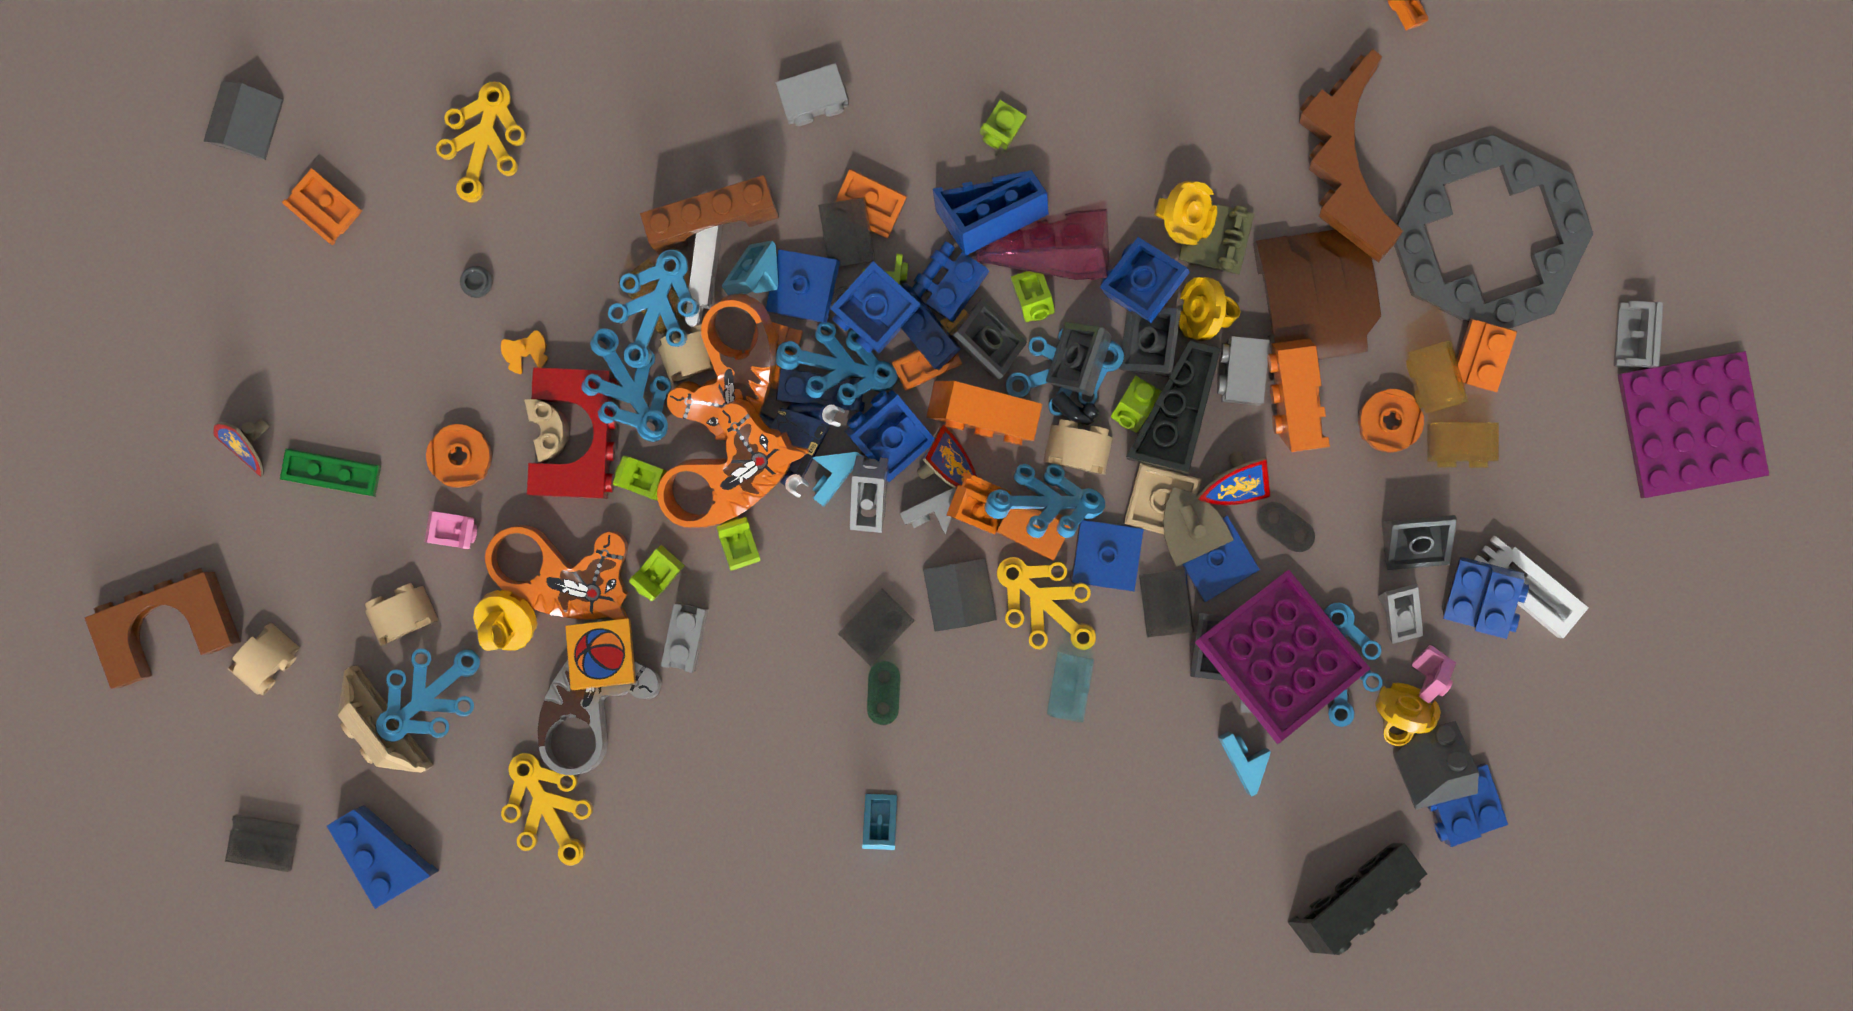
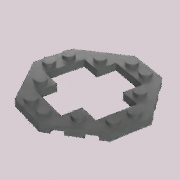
(1520, 172)

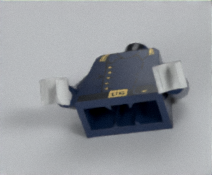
(806, 428)

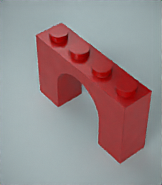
(590, 474)

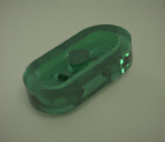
(883, 692)

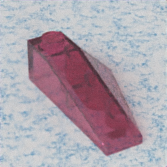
(1064, 249)

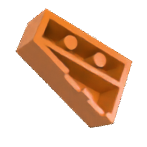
(1297, 395)
(984, 410)

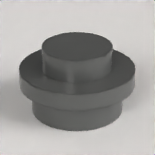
(476, 281)

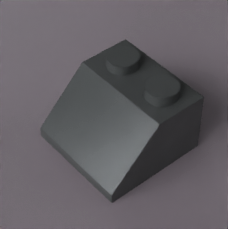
(1437, 766)

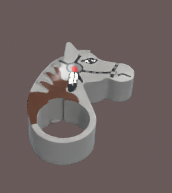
(589, 707)

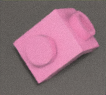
(450, 530)
(1438, 671)

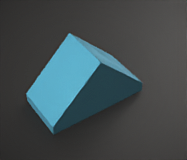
(879, 821)

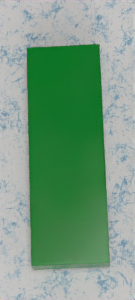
(330, 472)

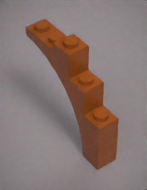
(1350, 207)

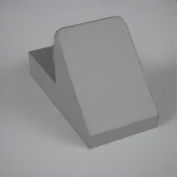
(939, 505)
(1402, 613)

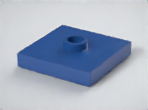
(804, 286)
(1107, 555)
(1221, 567)

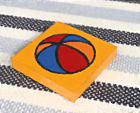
(600, 654)

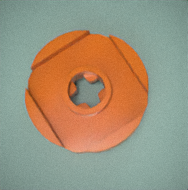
(1406, 410)
(446, 443)

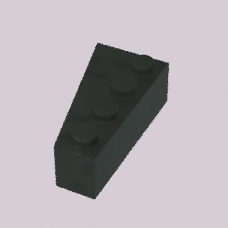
(1177, 416)
(1359, 901)

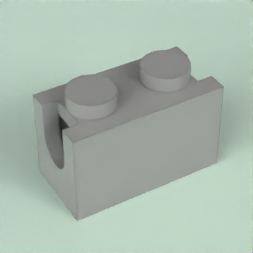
(812, 95)
(1244, 370)
(868, 492)
(684, 637)

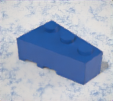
(991, 209)
(378, 856)

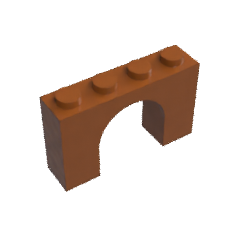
(673, 223)
(117, 628)

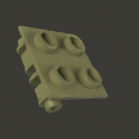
(1226, 244)

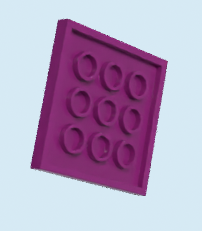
(1693, 424)
(1282, 656)

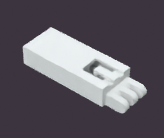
(704, 271)
(1546, 598)

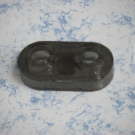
(1285, 528)

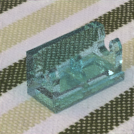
(1070, 687)

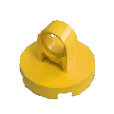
(1188, 212)
(1206, 309)
(504, 621)
(1406, 711)

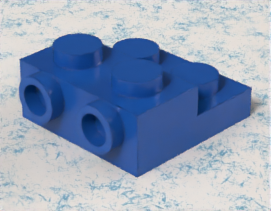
(1144, 279)
(874, 308)
(889, 432)
(1486, 597)
(1470, 815)

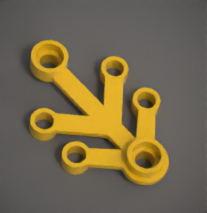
(482, 135)
(1042, 599)
(544, 804)

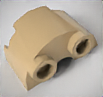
(688, 359)
(553, 429)
(1078, 447)
(400, 613)
(262, 658)

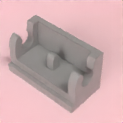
(1638, 334)

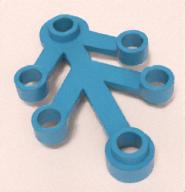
(656, 304)
(841, 366)
(1040, 378)
(629, 390)
(1086, 502)
(1349, 629)
(423, 699)

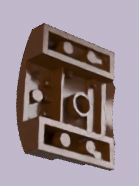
(1319, 291)

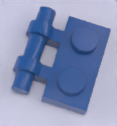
(957, 285)

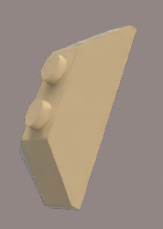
(359, 711)

